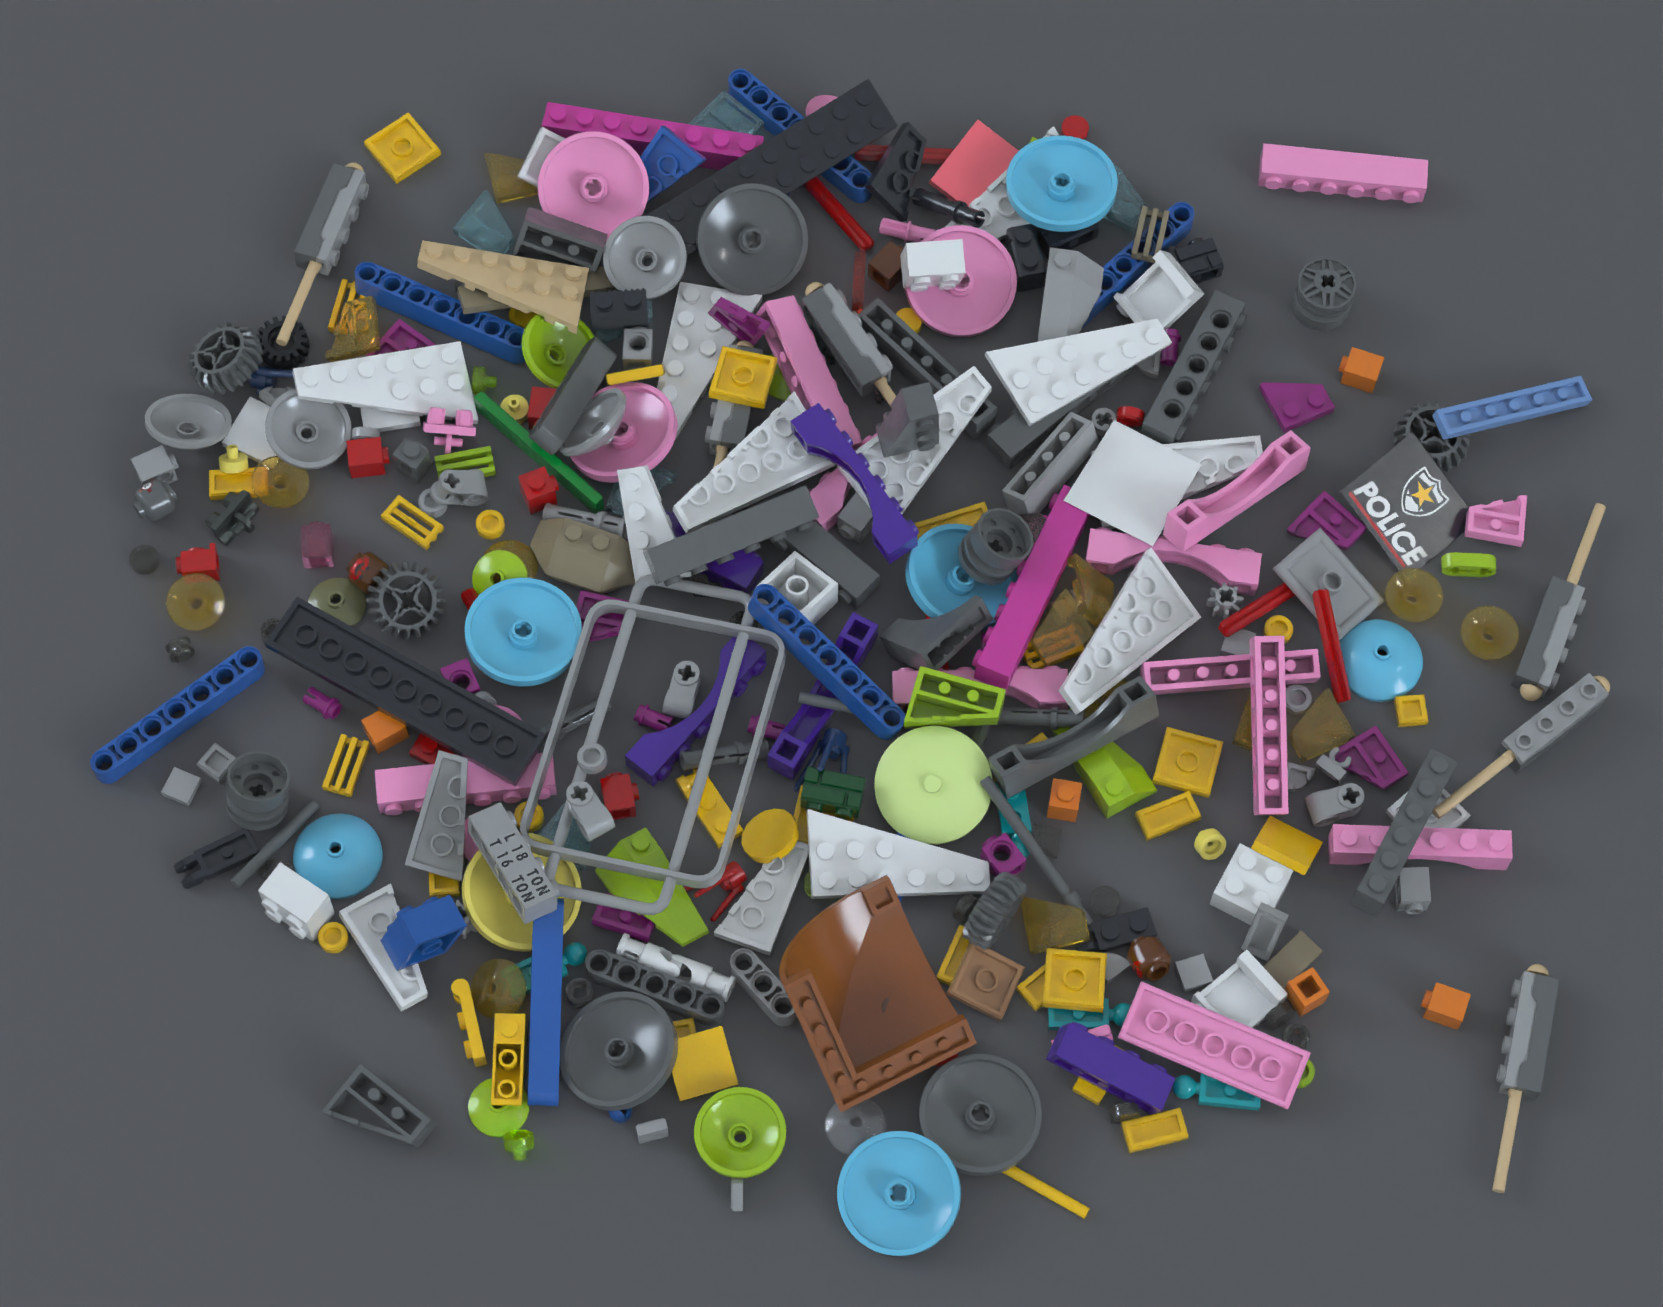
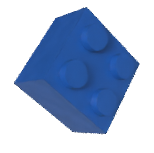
(423, 932)

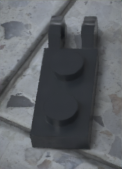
(218, 857)
(1119, 931)

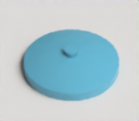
(1061, 183)
(938, 577)
(522, 631)
(899, 1193)

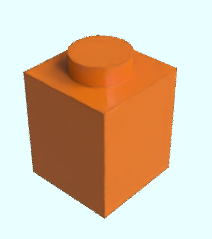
(1360, 369)
(384, 731)
(1064, 800)
(1306, 992)
(1445, 1005)

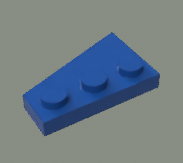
(668, 161)

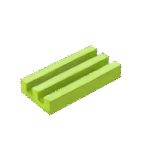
(478, 453)

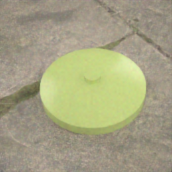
(932, 785)

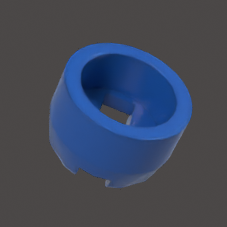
(619, 1117)

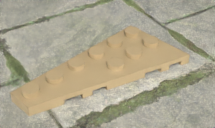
(516, 281)

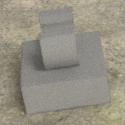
(1333, 768)

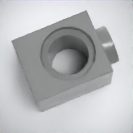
(637, 358)
(155, 465)
(855, 519)
(1413, 890)

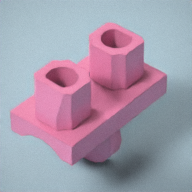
(462, 426)

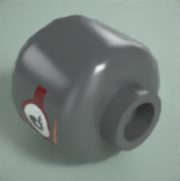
(155, 500)

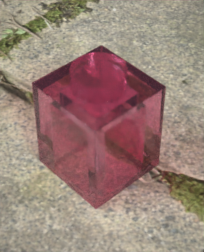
(317, 545)

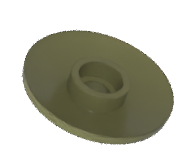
(352, 603)

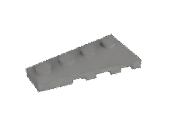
(440, 828)

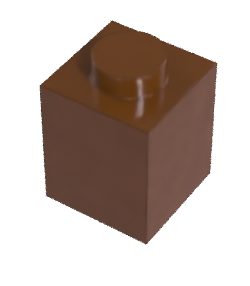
(886, 266)

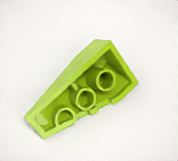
(1112, 777)
(680, 918)

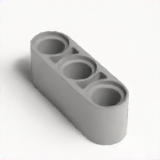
(758, 974)

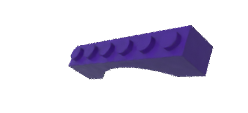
(822, 438)
(808, 723)
(658, 751)

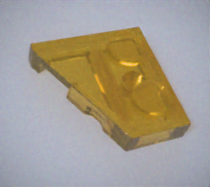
(356, 331)
(1092, 590)
(1321, 728)

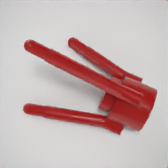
(732, 880)

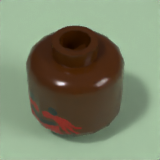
(362, 570)
(1149, 958)

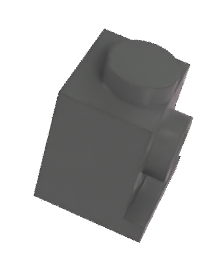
(412, 460)

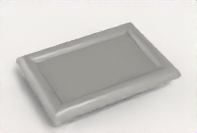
(1322, 565)

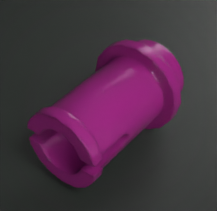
(1170, 353)
(328, 707)
(651, 718)
(772, 730)

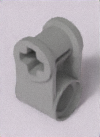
(460, 488)
(682, 695)
(1329, 805)
(590, 813)

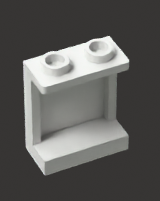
(1159, 293)
(1242, 992)

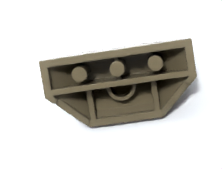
(583, 555)

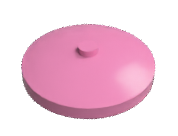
(594, 181)
(982, 294)
(641, 439)

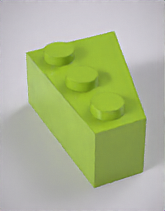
(952, 701)

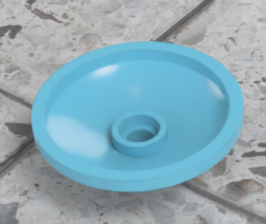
(1379, 676)
(343, 872)

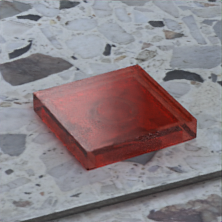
(858, 281)

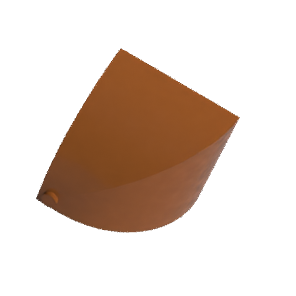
(841, 975)

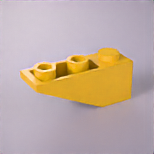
(509, 1059)

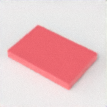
(973, 164)

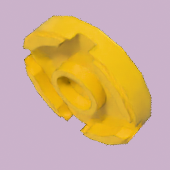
(770, 835)

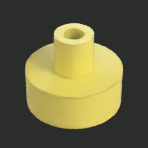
(516, 407)
(233, 460)
(1210, 844)

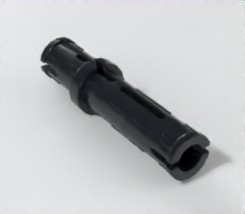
(956, 211)

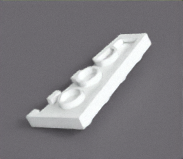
(644, 516)
(763, 906)
(367, 924)

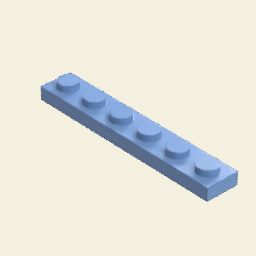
(1512, 407)

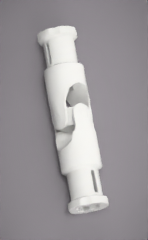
(673, 964)

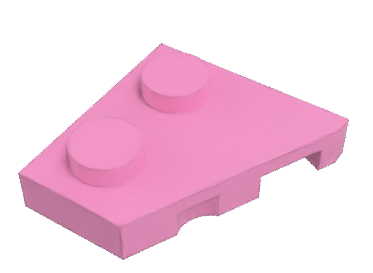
(1498, 521)

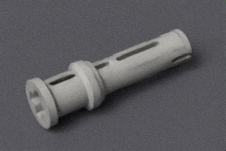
(600, 520)

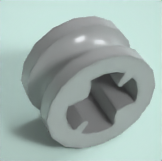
(1101, 414)

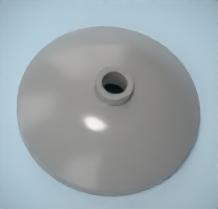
(643, 239)
(188, 421)
(325, 422)
(596, 423)

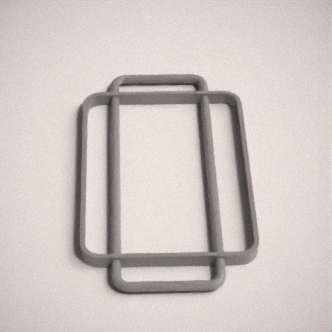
(671, 875)

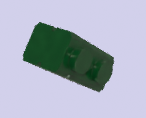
(833, 793)

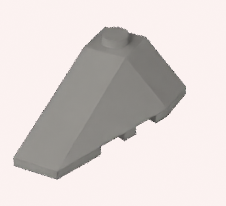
(1069, 293)

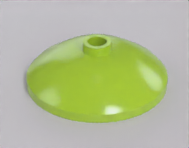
(545, 339)
(740, 1112)

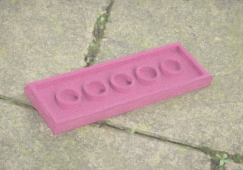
(1214, 1045)

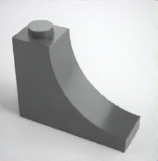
(935, 639)

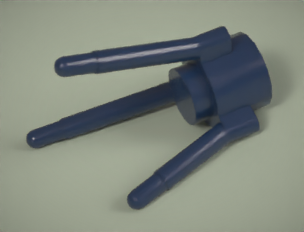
(267, 377)
(831, 747)

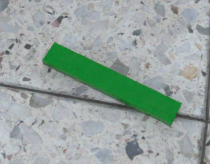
(519, 436)

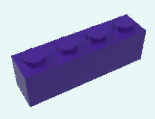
(735, 574)
(1110, 1068)

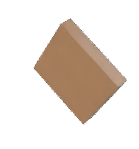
(985, 981)

